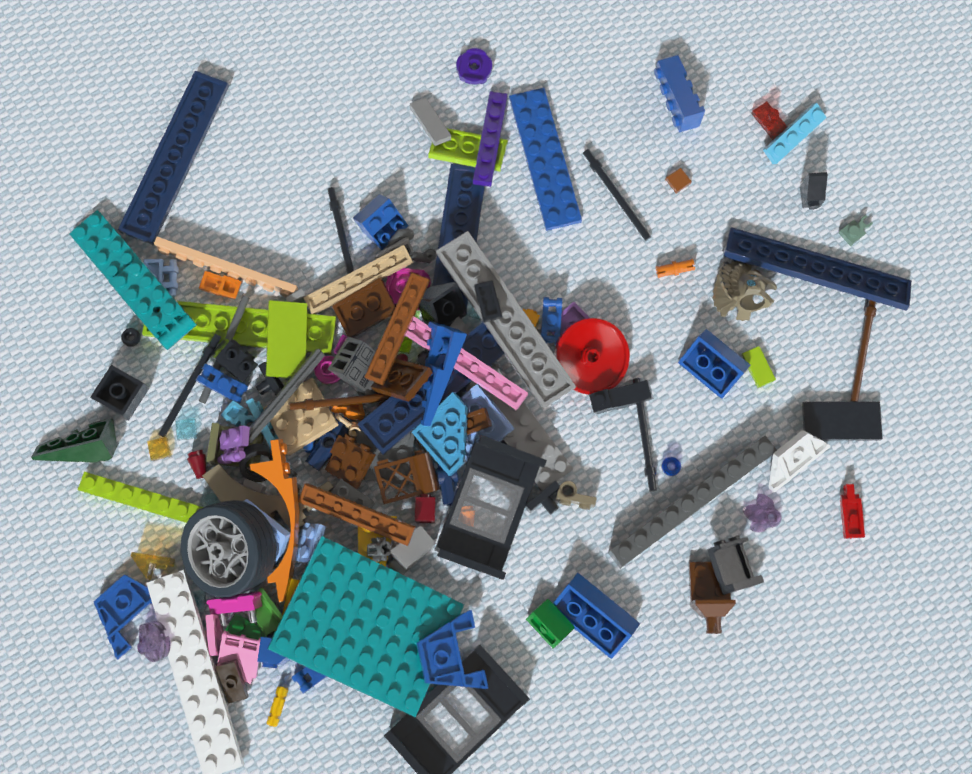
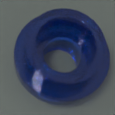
(671, 460)

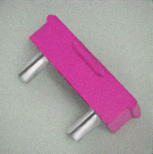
(236, 603)

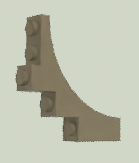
(229, 489)

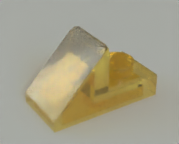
(146, 563)

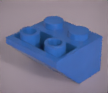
(380, 221)

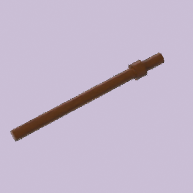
(870, 313)
(310, 404)

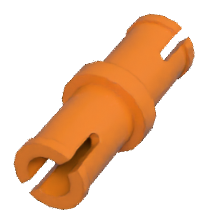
(675, 268)

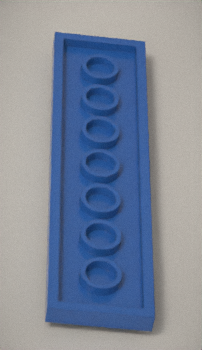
(545, 159)

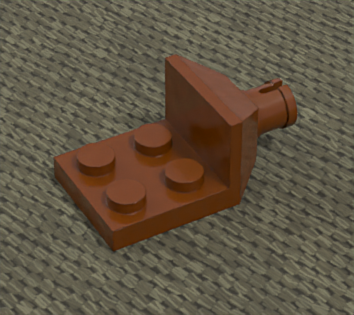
(707, 597)

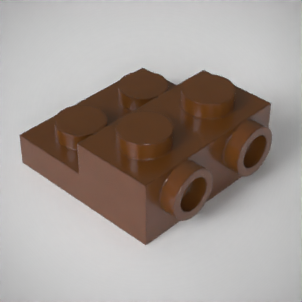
(350, 460)

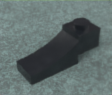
(621, 397)

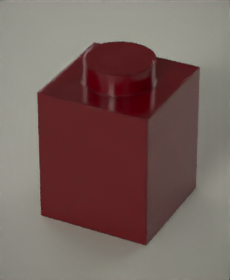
(425, 509)

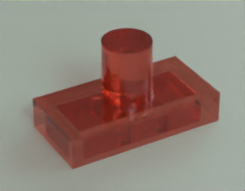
(769, 120)

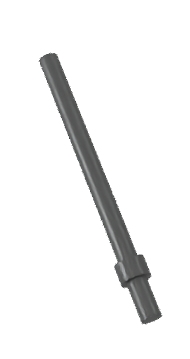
(230, 334)

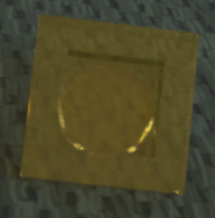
(159, 449)

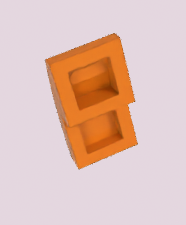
(219, 285)

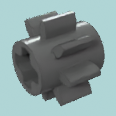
(379, 549)

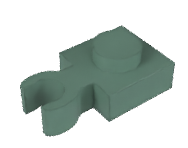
(854, 231)

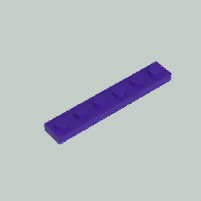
(490, 139)

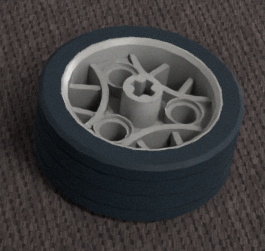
(215, 550)

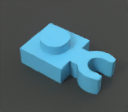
(237, 414)

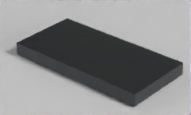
(843, 420)

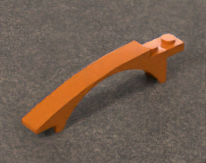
(277, 473)

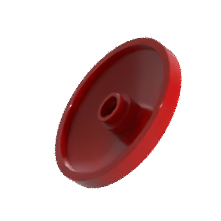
(593, 355)

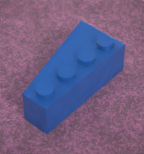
(679, 94)

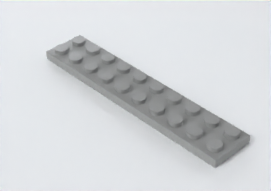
(514, 330)
(528, 433)

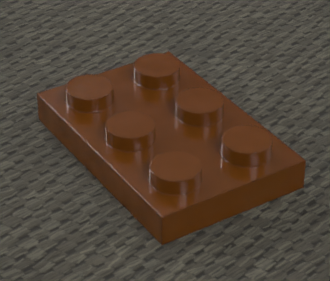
(365, 308)
(403, 380)

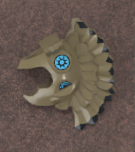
(737, 286)

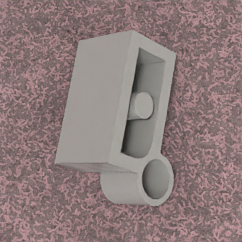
(407, 556)

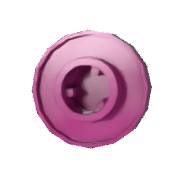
(322, 372)

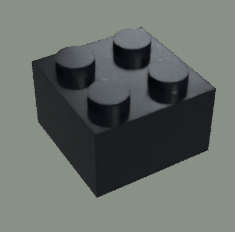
(119, 392)

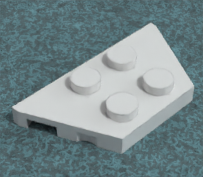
(794, 457)

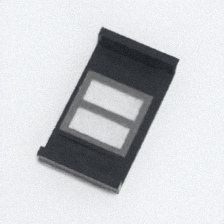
(488, 506)
(457, 718)

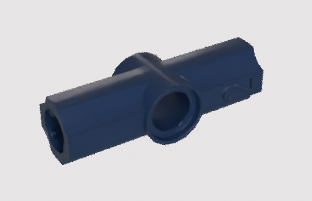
(321, 453)
(448, 485)

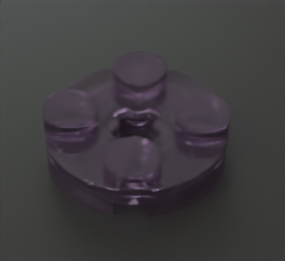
(153, 641)

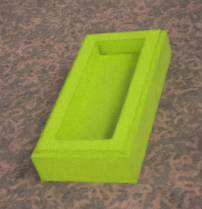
(759, 367)

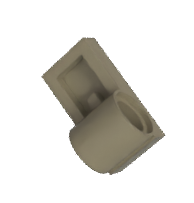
(583, 501)

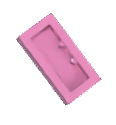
(213, 634)

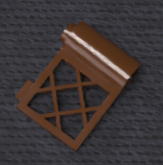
(422, 472)

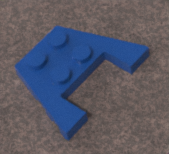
(119, 607)
(442, 659)

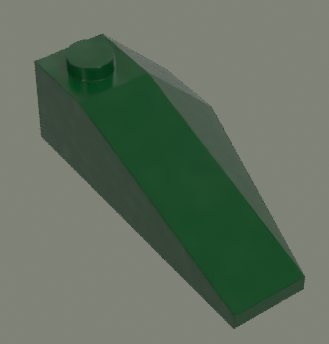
(89, 445)

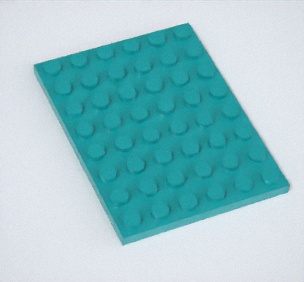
(362, 625)

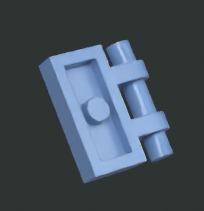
(158, 269)
(308, 540)

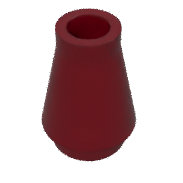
(197, 462)

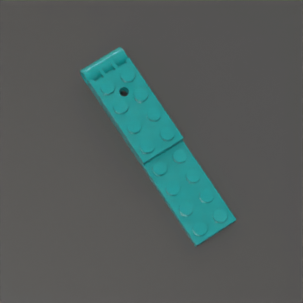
(133, 280)

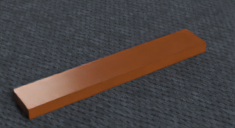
(397, 328)
(357, 514)

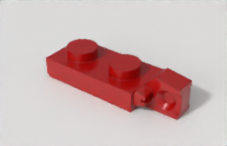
(851, 513)

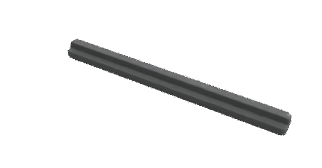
(285, 393)

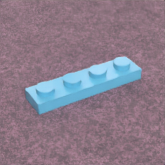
(794, 133)

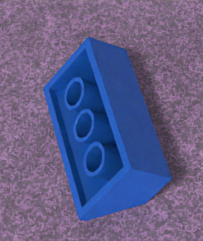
(596, 616)

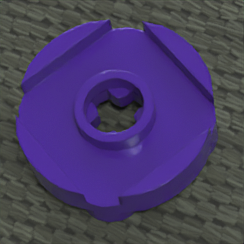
(472, 76)

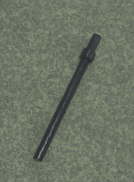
(596, 166)
(335, 207)
(207, 351)
(650, 471)

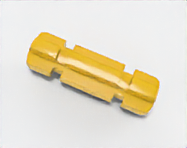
(277, 706)

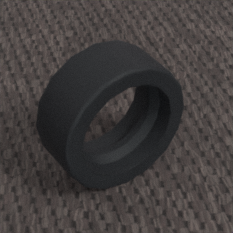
(251, 451)

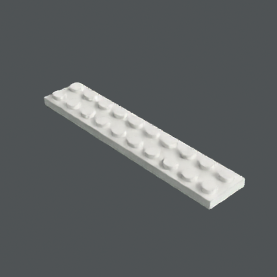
(195, 674)

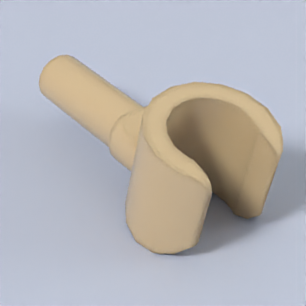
(354, 425)

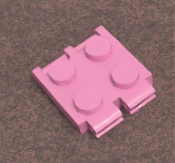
(246, 653)

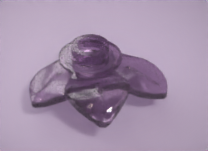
(759, 513)

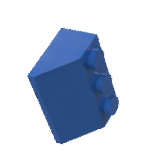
(714, 363)

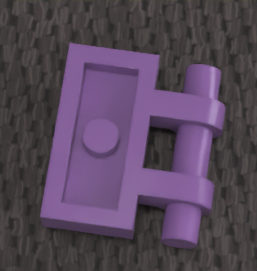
(233, 443)

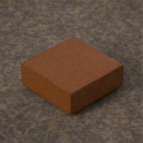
(678, 180)

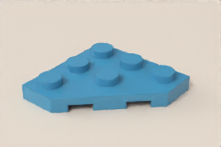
(447, 434)

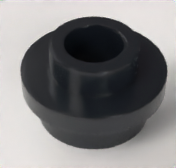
(127, 333)

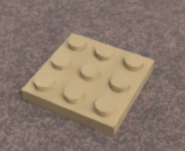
(301, 426)

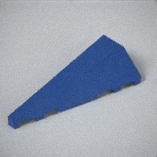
(443, 354)

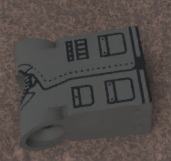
(352, 365)

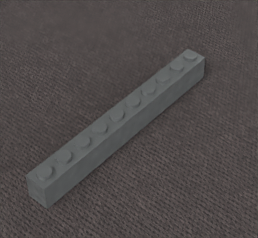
(692, 501)

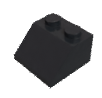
(442, 304)

